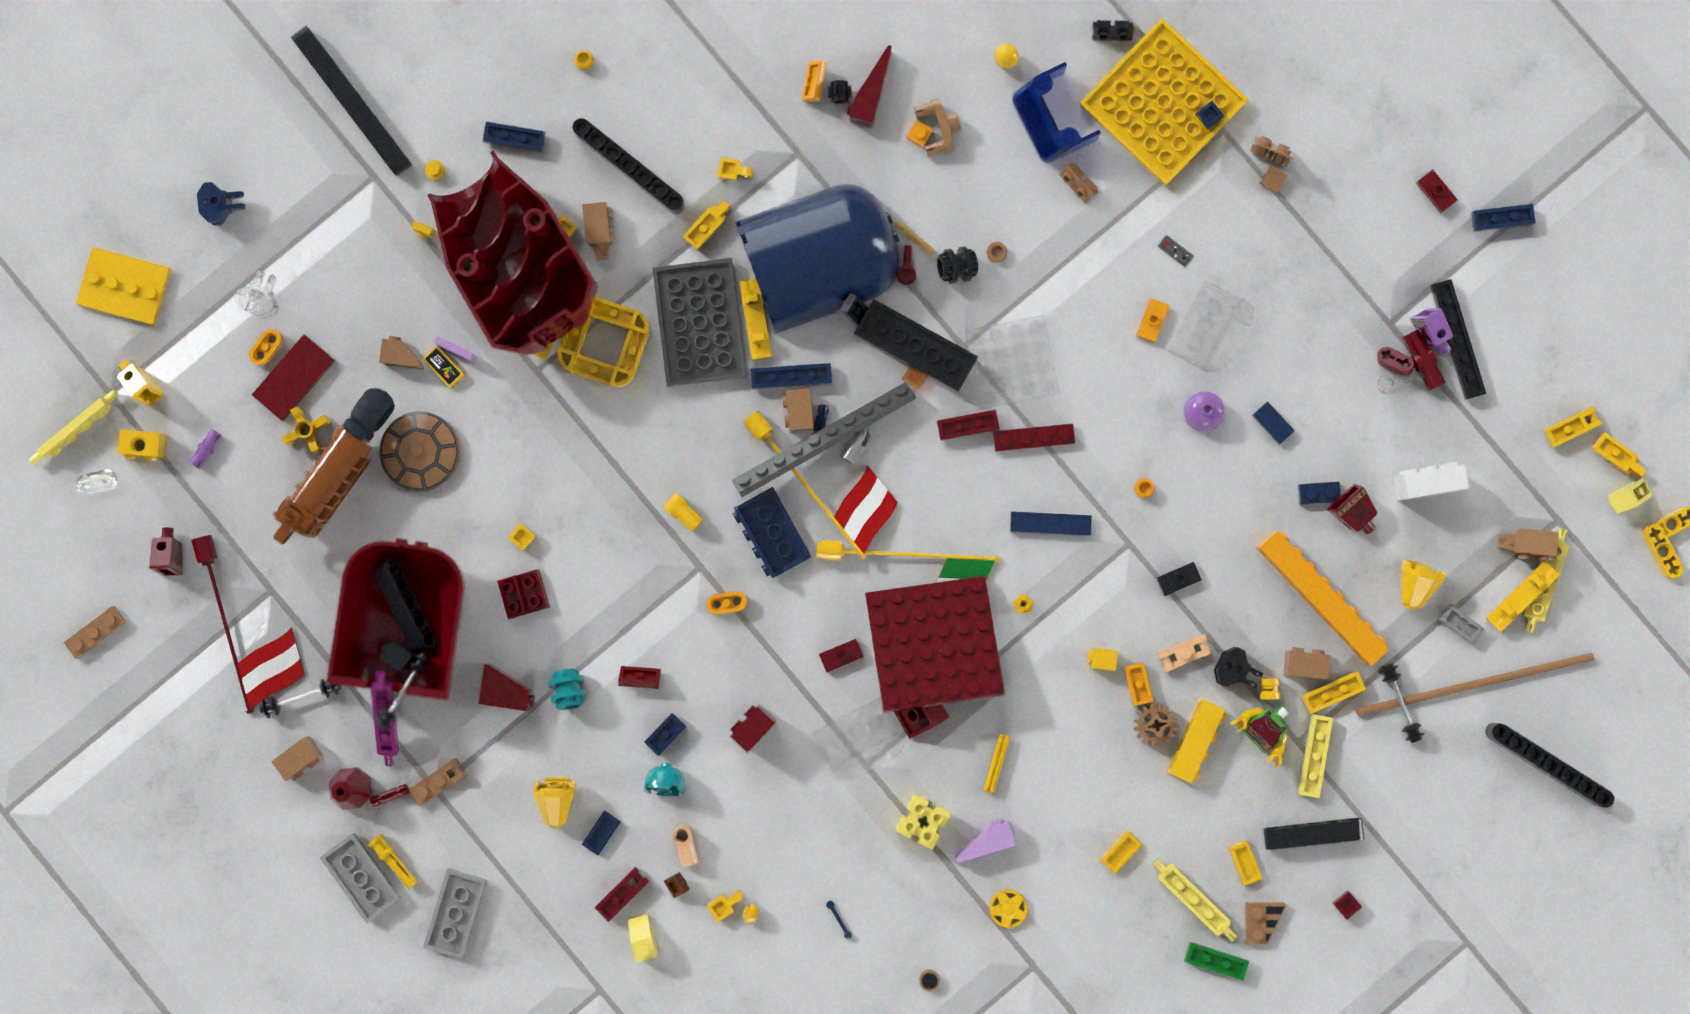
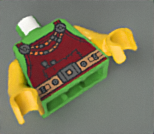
(1265, 731)

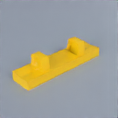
(755, 320)
(1522, 596)

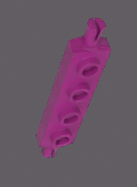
(383, 698)

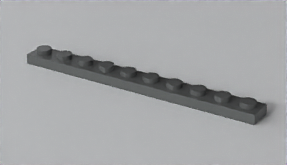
(823, 439)

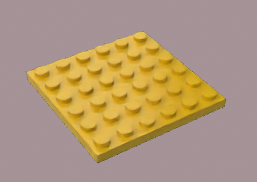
(1154, 98)

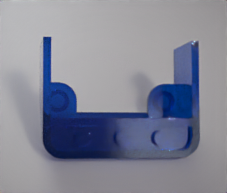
(1039, 123)

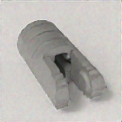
(856, 446)

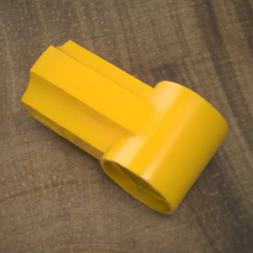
(685, 514)

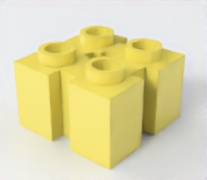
(911, 826)

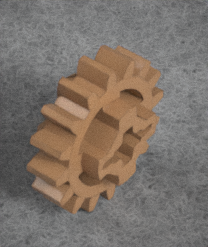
(1153, 715)

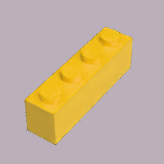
(1196, 740)

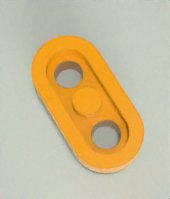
(264, 345)
(727, 603)

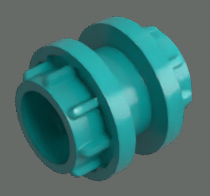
(567, 689)

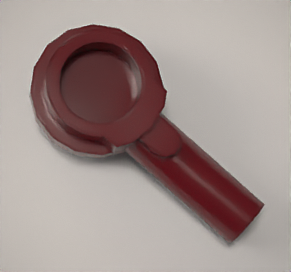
(906, 274)

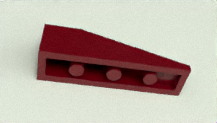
(867, 99)

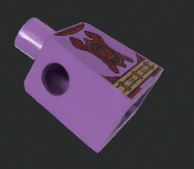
(1433, 328)

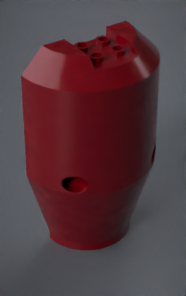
(513, 261)

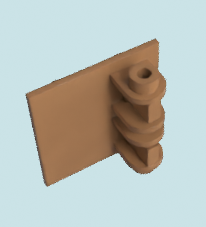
(1265, 143)

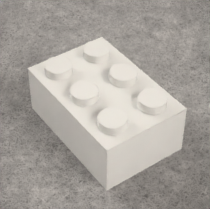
(1430, 481)

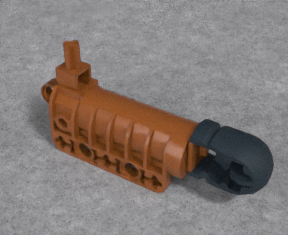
(335, 470)

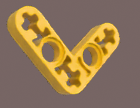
(1663, 534)

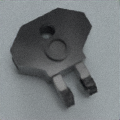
(1237, 668)

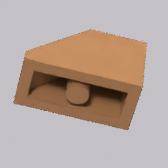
(398, 353)

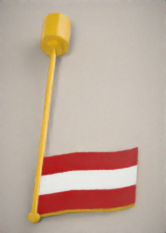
(863, 508)

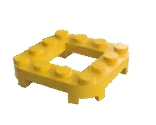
(631, 353)

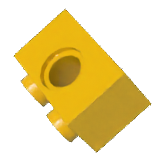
(129, 444)

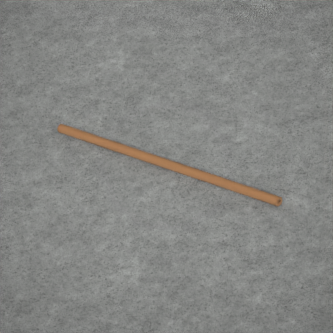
(1476, 684)

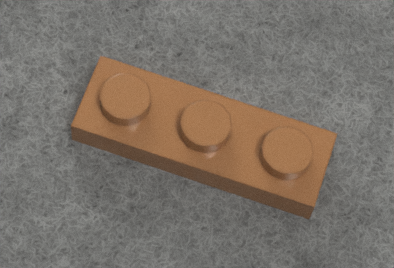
(95, 632)

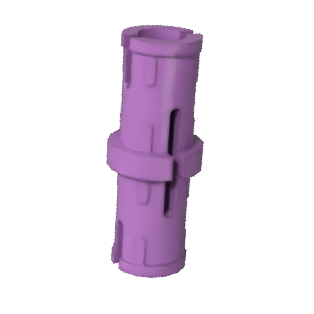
(205, 448)

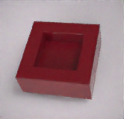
(1347, 905)

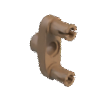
(947, 124)

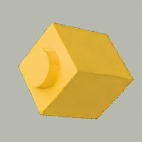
(1102, 659)

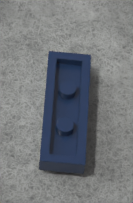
(514, 136)
(1503, 217)

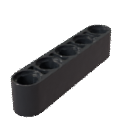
(404, 605)
(1313, 833)

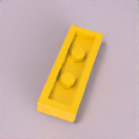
(1333, 692)

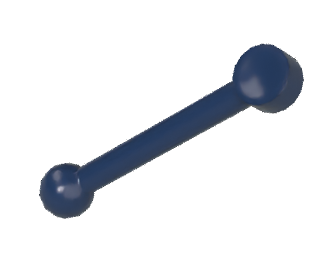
(847, 934)

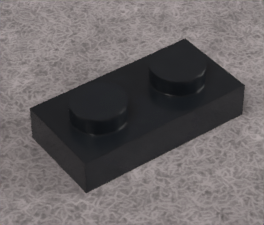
(853, 309)

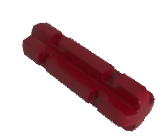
(389, 795)

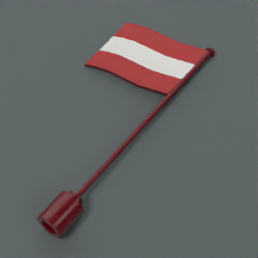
(265, 668)

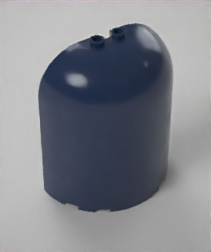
(820, 252)

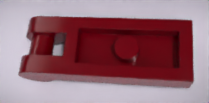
(621, 894)

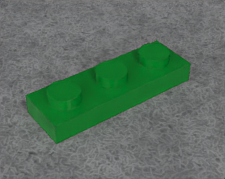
(1216, 961)

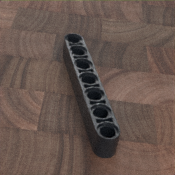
(624, 157)
(1558, 769)

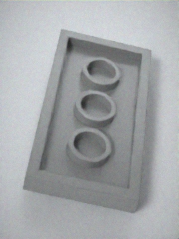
(360, 877)
(455, 913)

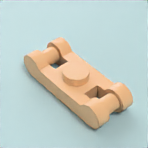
(1184, 653)

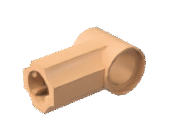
(685, 847)

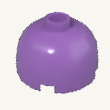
(1204, 411)

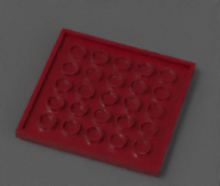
(934, 644)

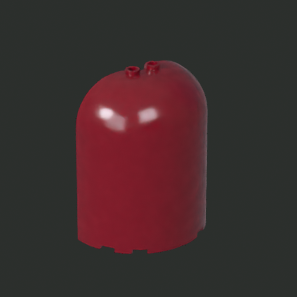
(367, 622)

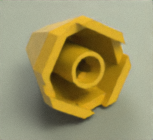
(1418, 583)
(554, 799)

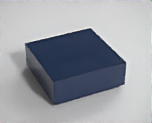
(1209, 115)

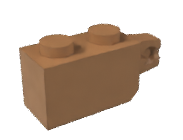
(598, 229)
(1531, 543)

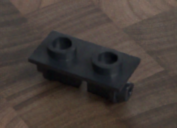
(1120, 31)

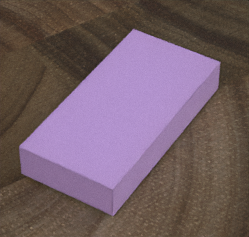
(455, 349)

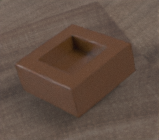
(676, 885)

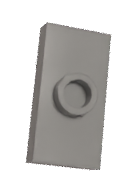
(1460, 624)

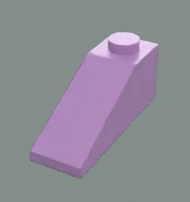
(990, 840)

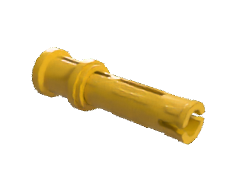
(387, 854)

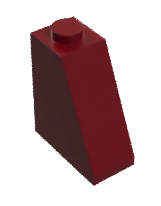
(504, 691)

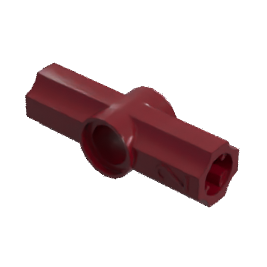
(1424, 359)

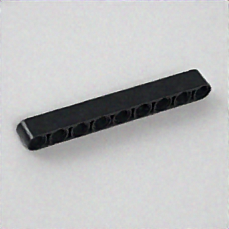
(351, 100)

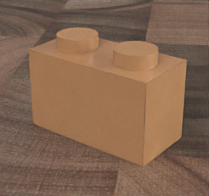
(799, 410)
(1307, 664)
(297, 758)

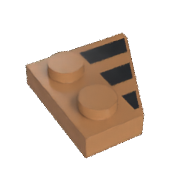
(1261, 920)

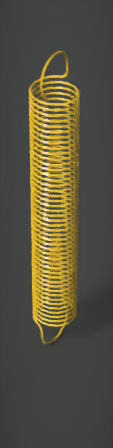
(911, 237)

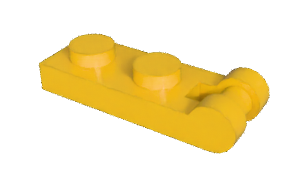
(1572, 427)

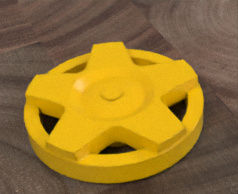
(1008, 908)

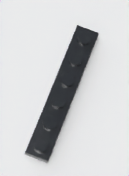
(1460, 343)

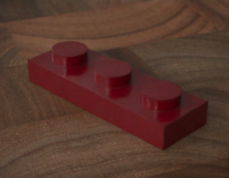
(968, 425)

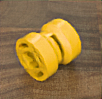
(1269, 683)

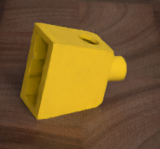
(139, 384)

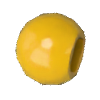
(1006, 56)

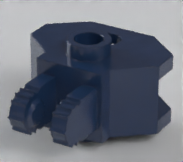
(216, 204)

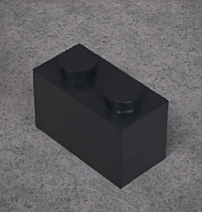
(396, 654)

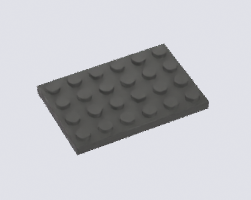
(699, 322)

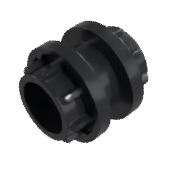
(961, 264)

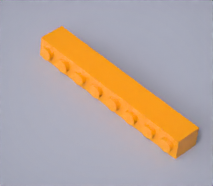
(1322, 598)

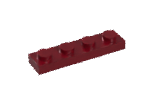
(1033, 437)

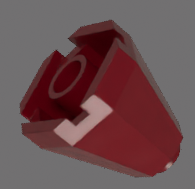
(350, 788)

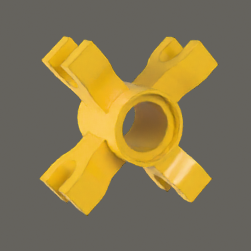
(294, 436)

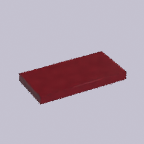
(293, 377)

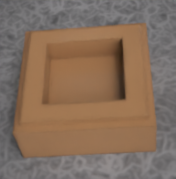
(1273, 179)

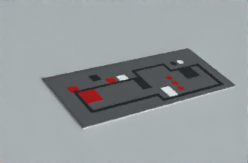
(1175, 250)

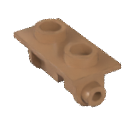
(1072, 176)

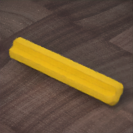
(996, 764)

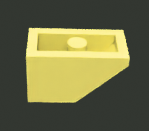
(1630, 495)
(642, 938)

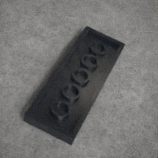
(916, 345)

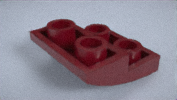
(523, 594)

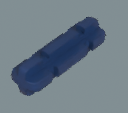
(821, 418)

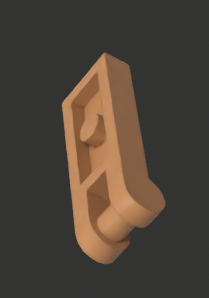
(437, 782)

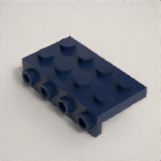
(771, 533)

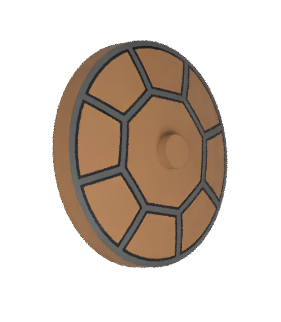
(420, 451)

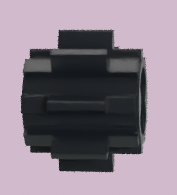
(839, 92)

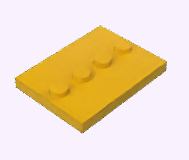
(123, 286)

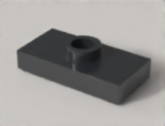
(1178, 578)

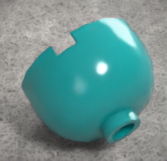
(665, 781)

